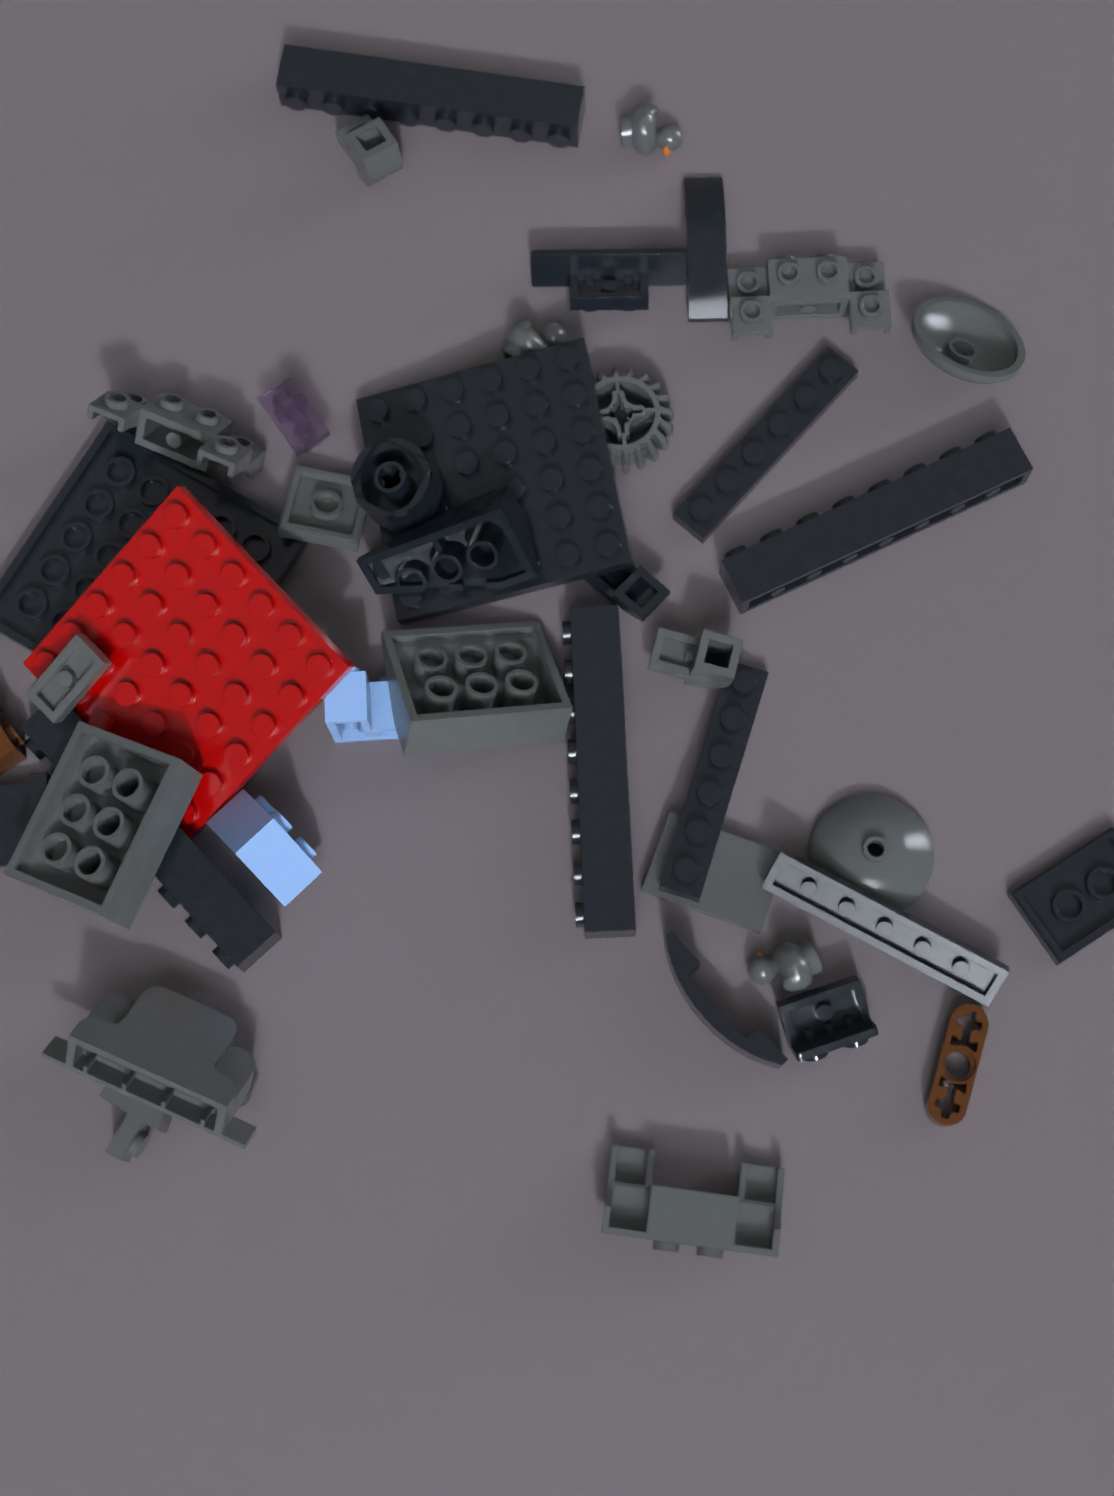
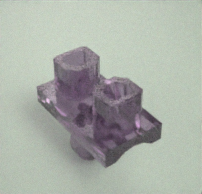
(294, 417)

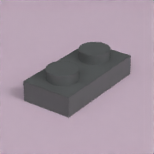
(68, 678)

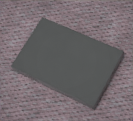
(732, 883)

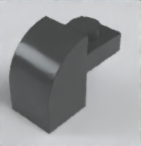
(370, 148)
(699, 661)
(132, 1134)

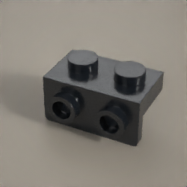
(826, 1019)

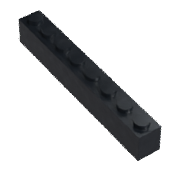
(431, 96)
(874, 519)
(601, 773)
(185, 872)

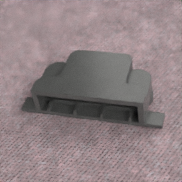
(165, 1056)

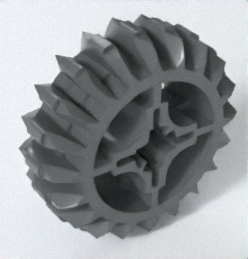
(635, 417)

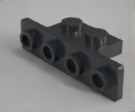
(609, 276)

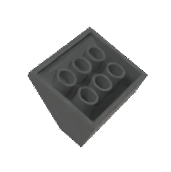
(474, 687)
(104, 823)

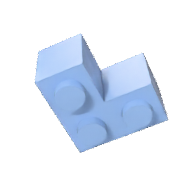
(360, 709)
(261, 842)

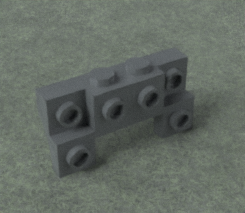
(808, 289)
(181, 431)
(691, 1217)

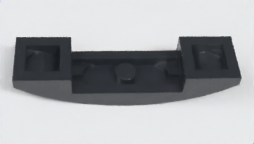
(706, 249)
(632, 590)
(755, 1046)

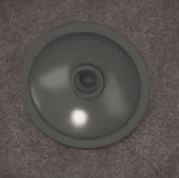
(967, 340)
(855, 822)

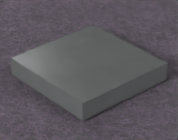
(322, 509)

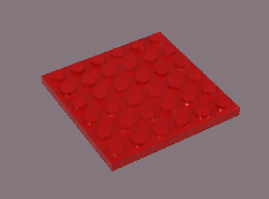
(200, 652)

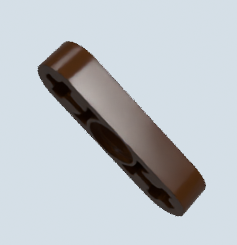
(975, 1037)

